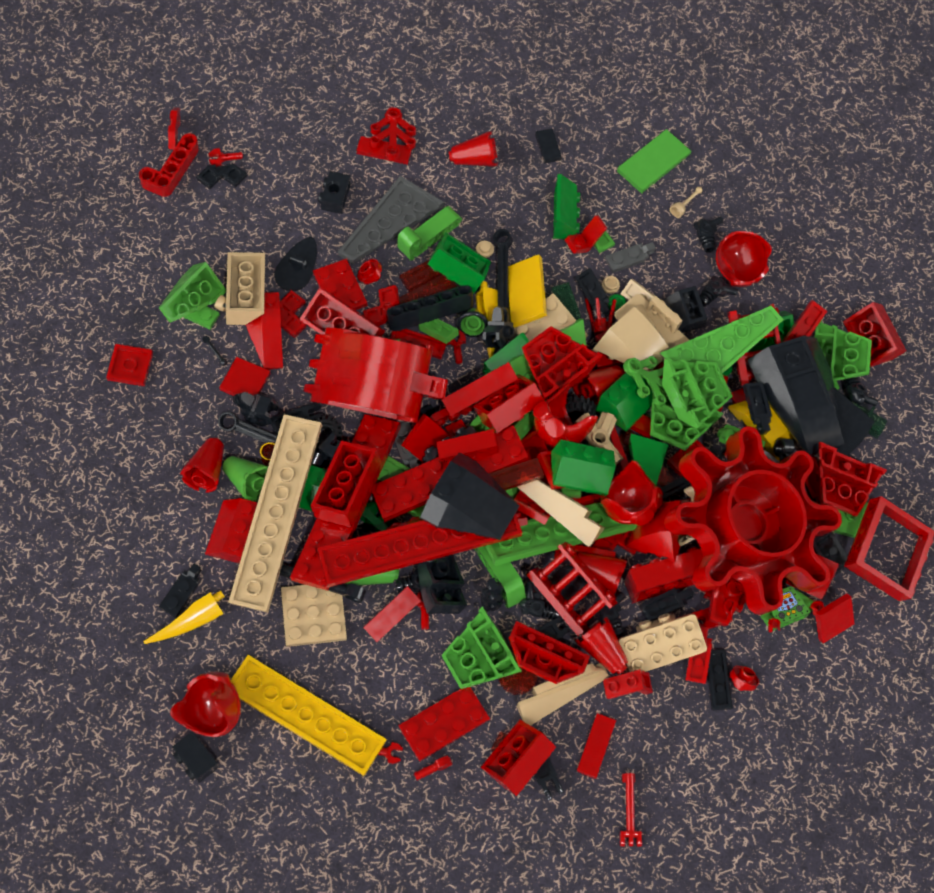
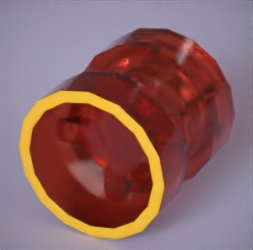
(266, 453)

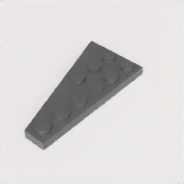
(399, 208)

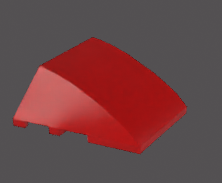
(558, 360)
(845, 480)
(654, 536)

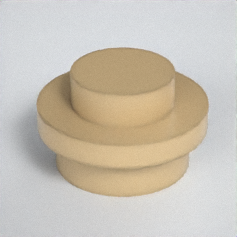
(485, 248)
(611, 284)

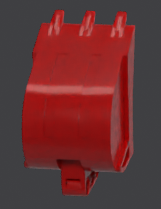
(373, 375)

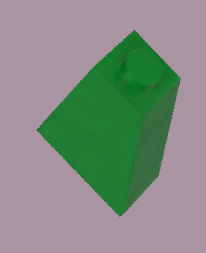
(505, 355)
(648, 454)

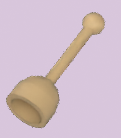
(679, 209)

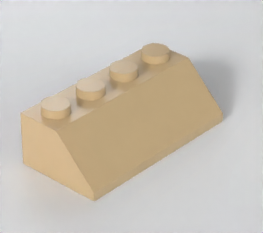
(245, 287)

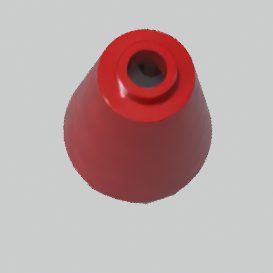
(475, 151)
(598, 382)
(204, 466)
(606, 569)
(604, 646)

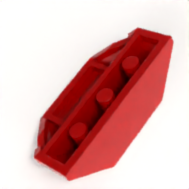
(546, 655)

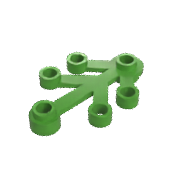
(635, 368)

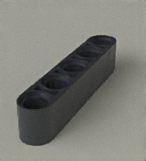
(430, 308)

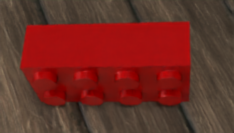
(329, 311)
(346, 483)
(662, 575)

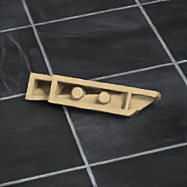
(565, 510)
(552, 696)

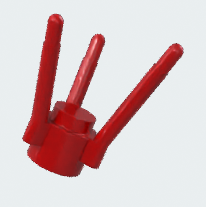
(600, 324)

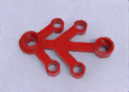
(393, 117)

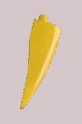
(486, 302)
(196, 615)

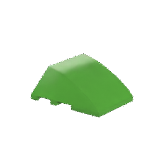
(844, 351)
(694, 389)
(673, 430)
(480, 653)

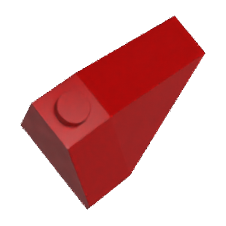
(266, 333)

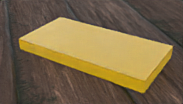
(526, 291)

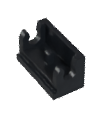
(328, 449)

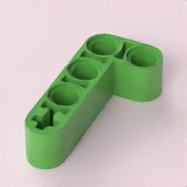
(415, 242)
(507, 575)

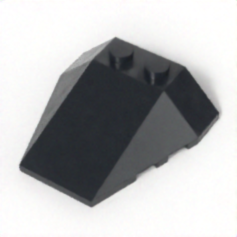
(469, 501)

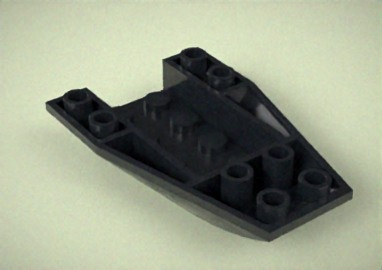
(800, 391)

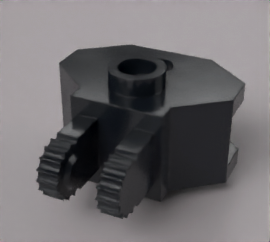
(499, 330)
(256, 408)

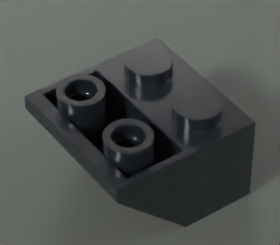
(688, 307)

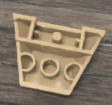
(633, 337)

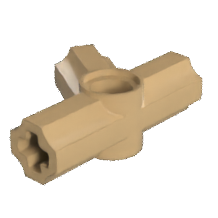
(602, 431)

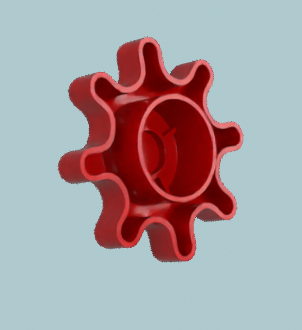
(753, 520)

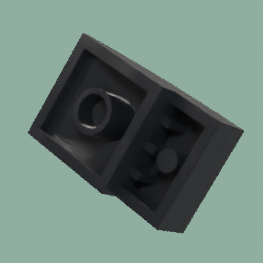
(830, 548)
(441, 586)

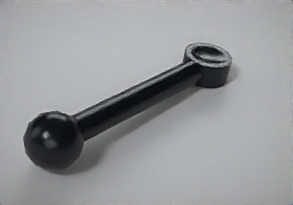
(206, 340)

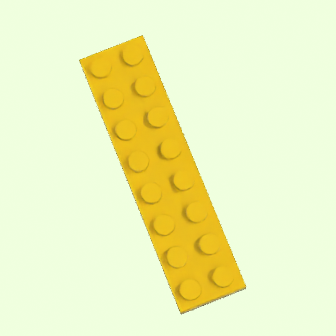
(307, 715)

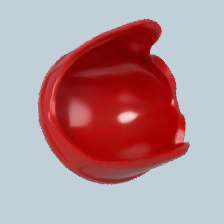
(743, 258)
(554, 422)
(632, 496)
(209, 705)

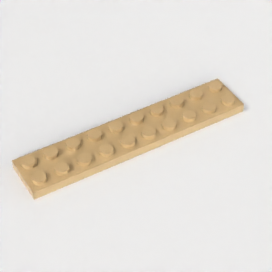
(275, 513)

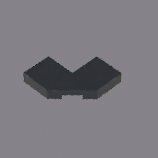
(214, 173)

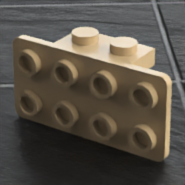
(662, 316)
(663, 642)

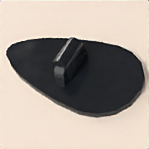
(297, 265)

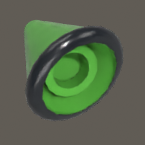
(469, 320)

